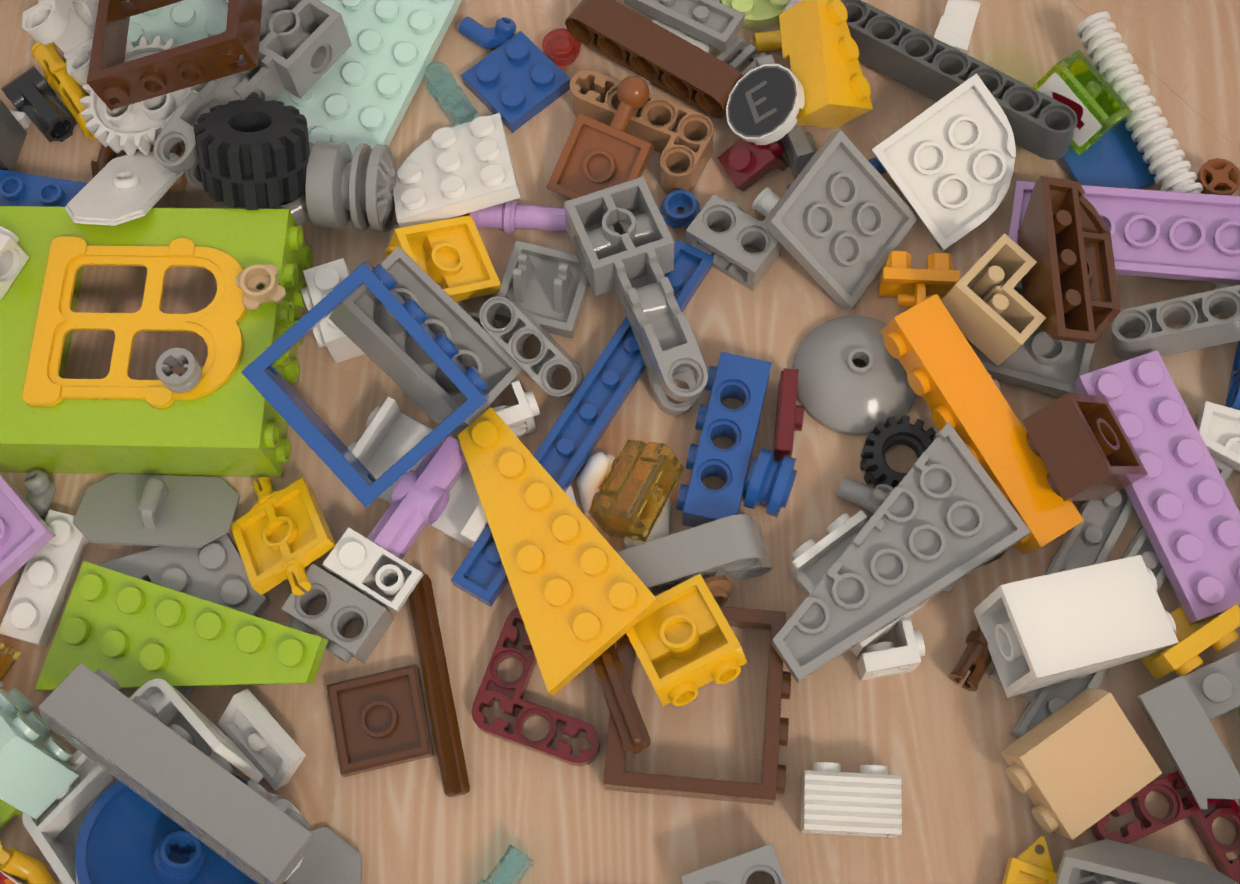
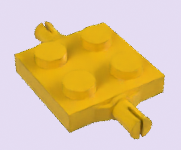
(282, 536)

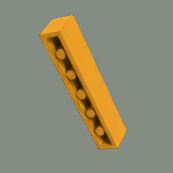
(961, 392)

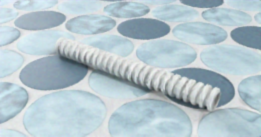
(1145, 121)

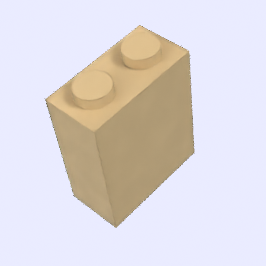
(1080, 763)

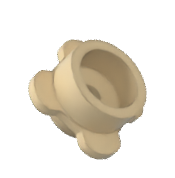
(254, 276)

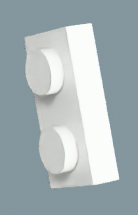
(261, 739)

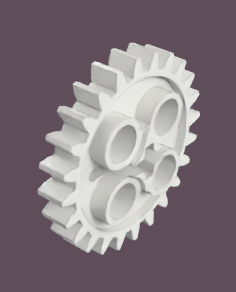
(137, 123)

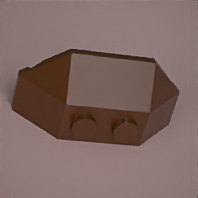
(1075, 262)

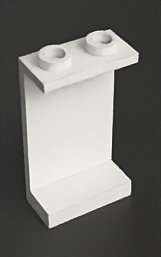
(390, 437)

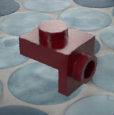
(749, 162)

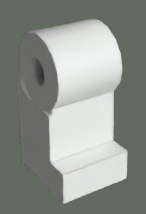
(958, 23)

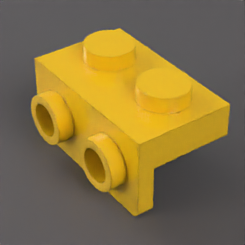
(1193, 639)

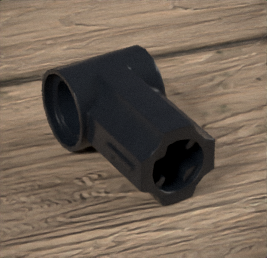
(37, 99)

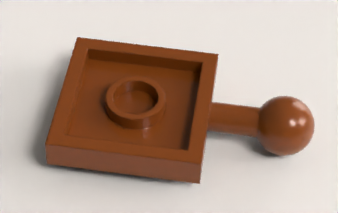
(602, 154)

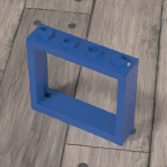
(311, 426)

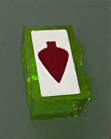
(1092, 98)

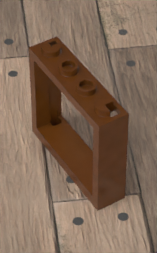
(171, 69)
(775, 731)

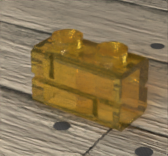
(636, 490)

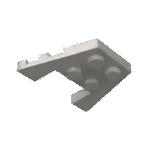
(205, 572)

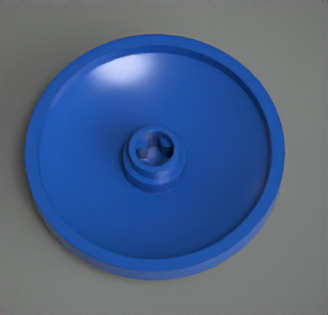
(138, 844)

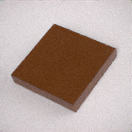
(380, 720)

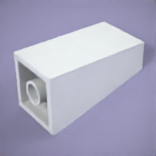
(1074, 623)

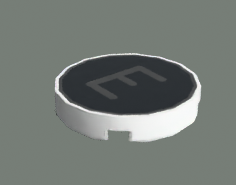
(765, 104)

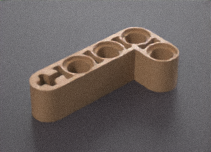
(597, 98)

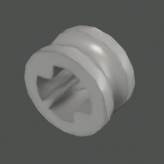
(185, 359)

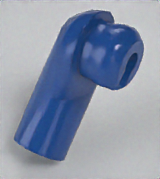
(488, 37)

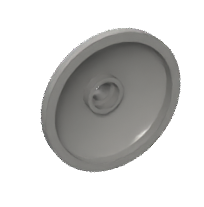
(844, 395)

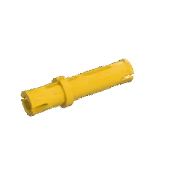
(59, 80)

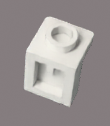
(520, 416)
(886, 660)

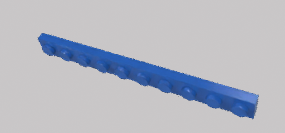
(584, 420)

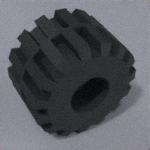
(253, 153)

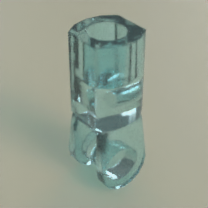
(449, 95)

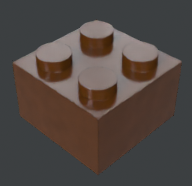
(1083, 447)

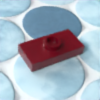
(788, 414)

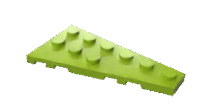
(156, 632)

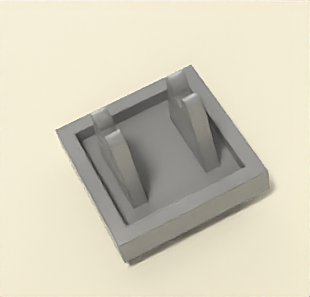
(546, 285)

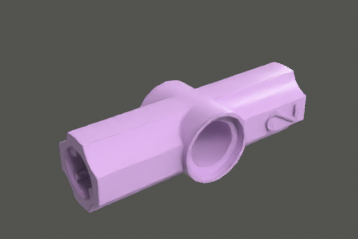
(420, 497)

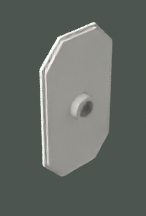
(122, 190)

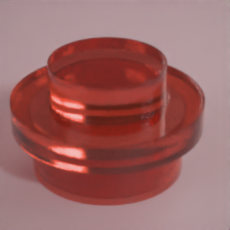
(561, 47)

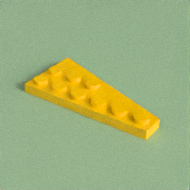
(560, 568)

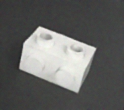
(321, 282)

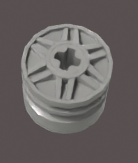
(350, 186)

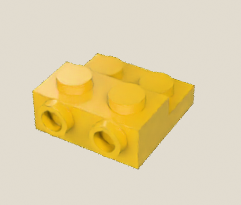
(450, 255)
(686, 643)

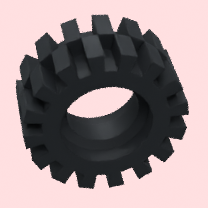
(884, 437)

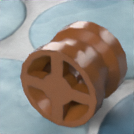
(1220, 174)

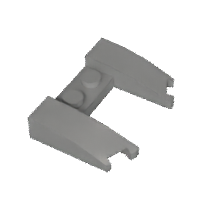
(1182, 718)

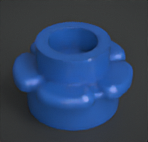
(679, 200)

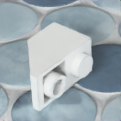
(372, 570)

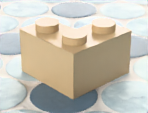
(988, 306)

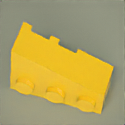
(825, 63)

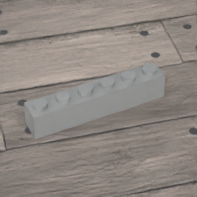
(177, 776)

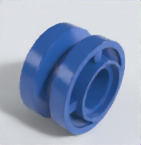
(769, 482)

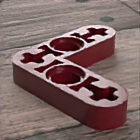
(511, 696)
(1200, 820)

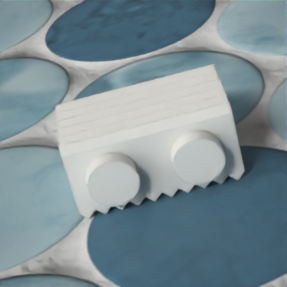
(851, 802)

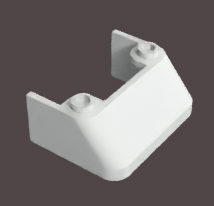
(60, 823)

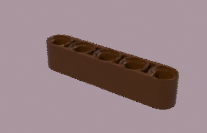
(654, 54)

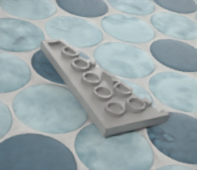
(916, 544)

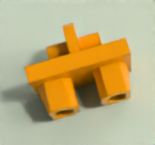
(913, 284)

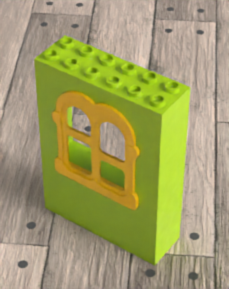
(133, 423)

